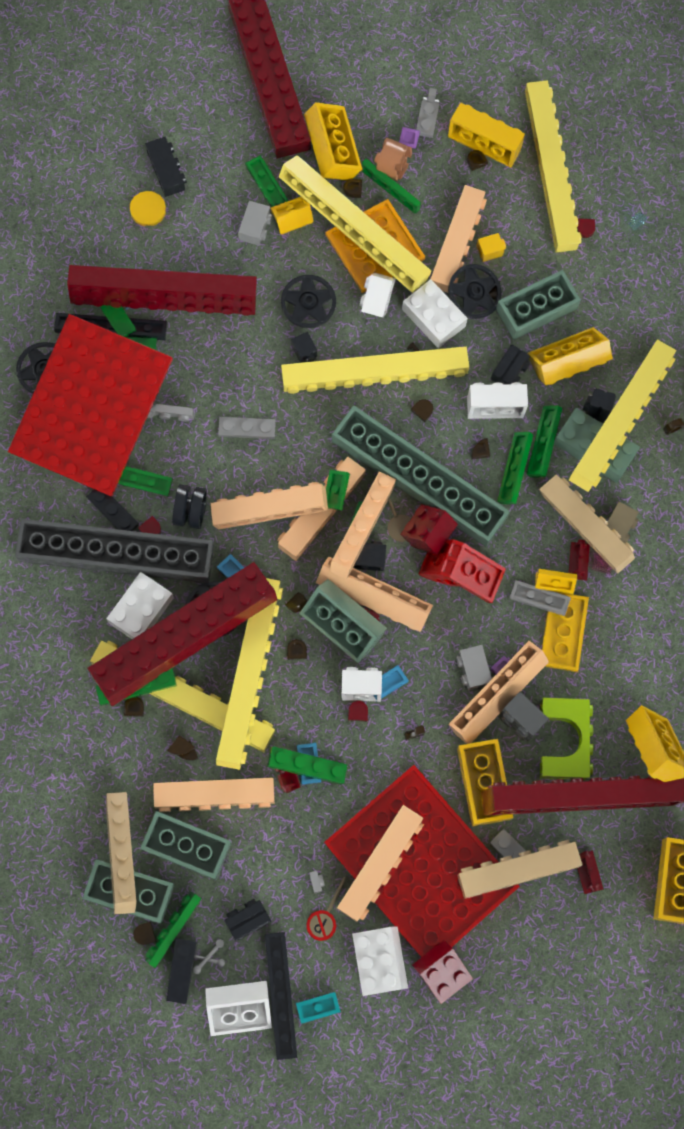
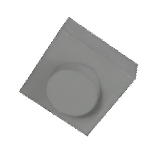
(317, 881)

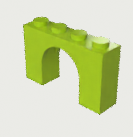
(578, 714)

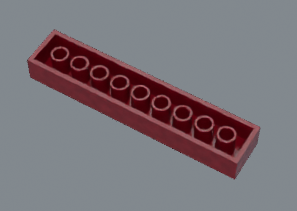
(270, 77)
(162, 290)
(182, 633)
(580, 795)

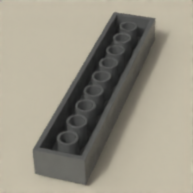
(114, 550)

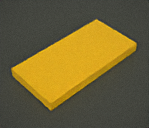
(565, 635)

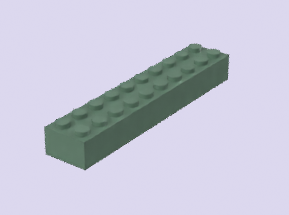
(419, 475)

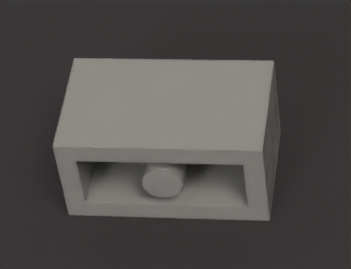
(254, 223)
(474, 667)

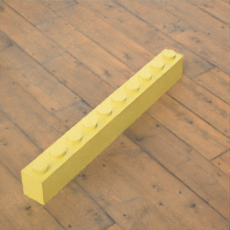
(552, 166)
(355, 223)
(375, 369)
(622, 416)
(246, 684)
(198, 704)

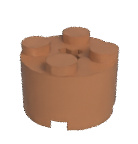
(393, 159)

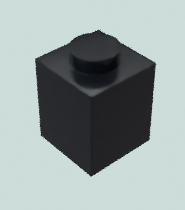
(304, 348)

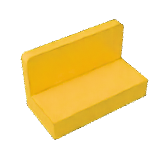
(292, 215)
(555, 581)

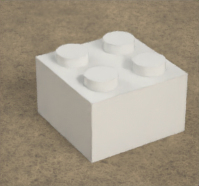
(377, 295)
(361, 684)

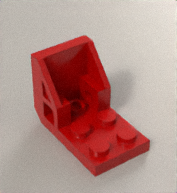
(464, 567)

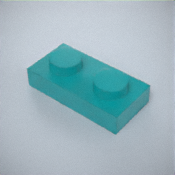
(318, 1007)

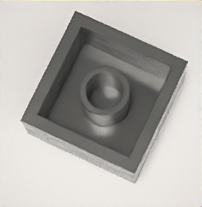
(523, 717)

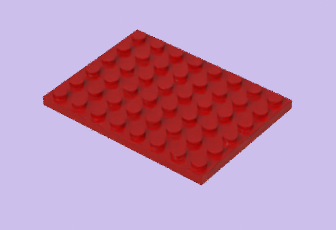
(90, 405)
(424, 888)

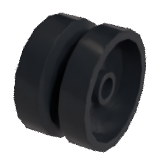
(189, 507)

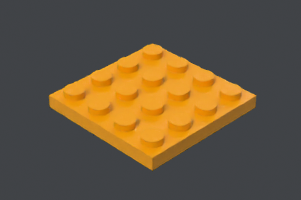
(356, 260)

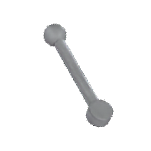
(219, 944)
(220, 962)

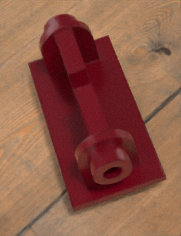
(579, 559)
(288, 781)
(589, 873)

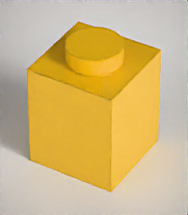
(491, 247)

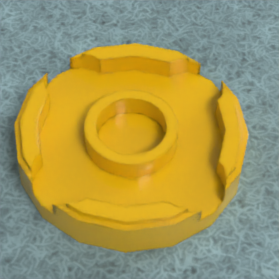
(147, 208)

